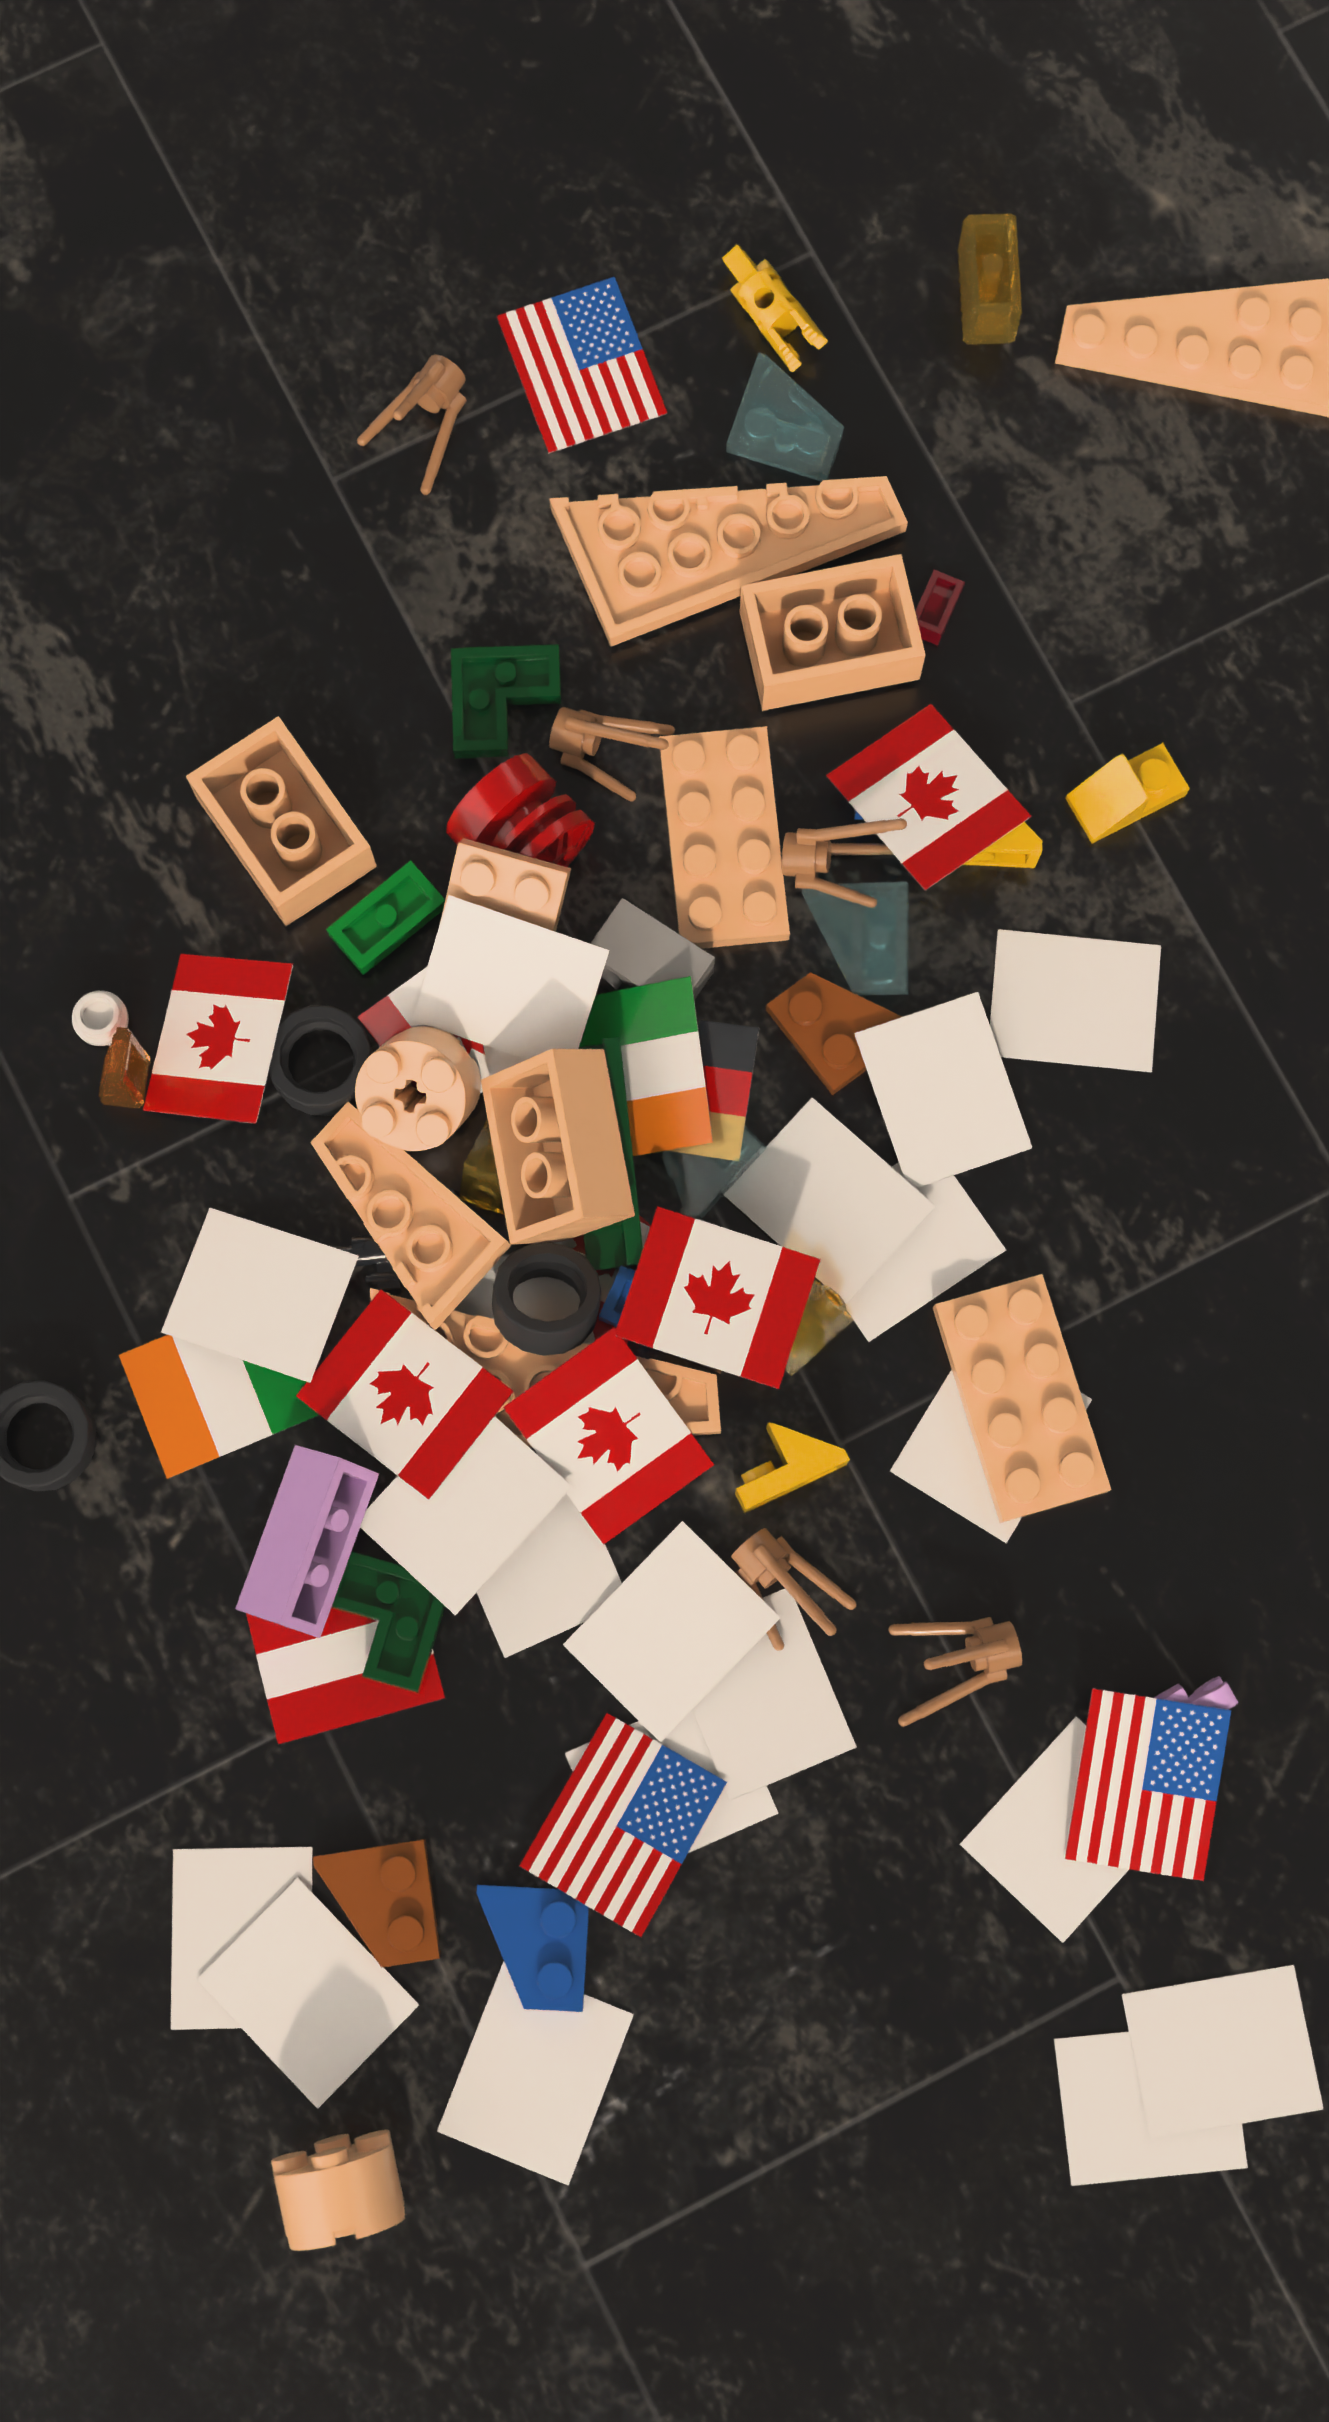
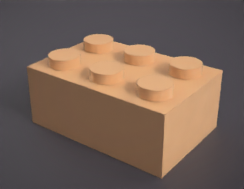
(831, 632)
(282, 821)
(557, 1146)

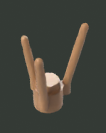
(432, 389)
(581, 733)
(810, 852)
(768, 1560)
(990, 1649)

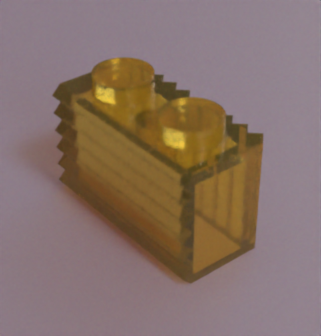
(989, 279)

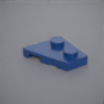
(541, 1942)

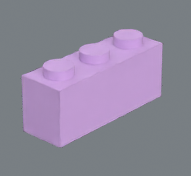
(307, 1541)

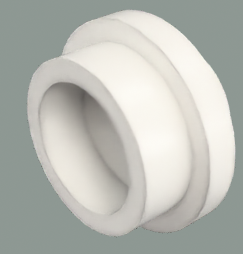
(98, 1016)

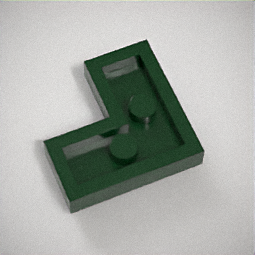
(489, 681)
(406, 1618)

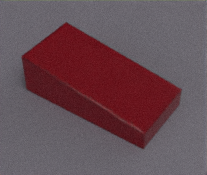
(937, 605)

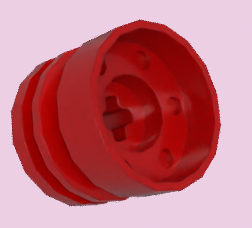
(516, 813)

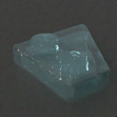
(784, 425)
(867, 941)

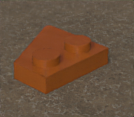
(822, 1025)
(386, 1899)

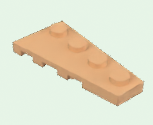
(419, 1224)

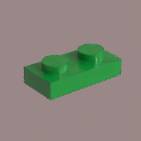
(386, 917)

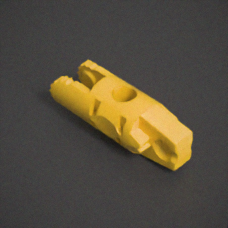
(771, 305)

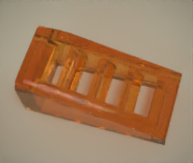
(124, 1071)

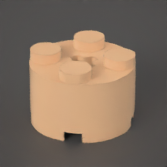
(395, 1110)
(339, 2190)

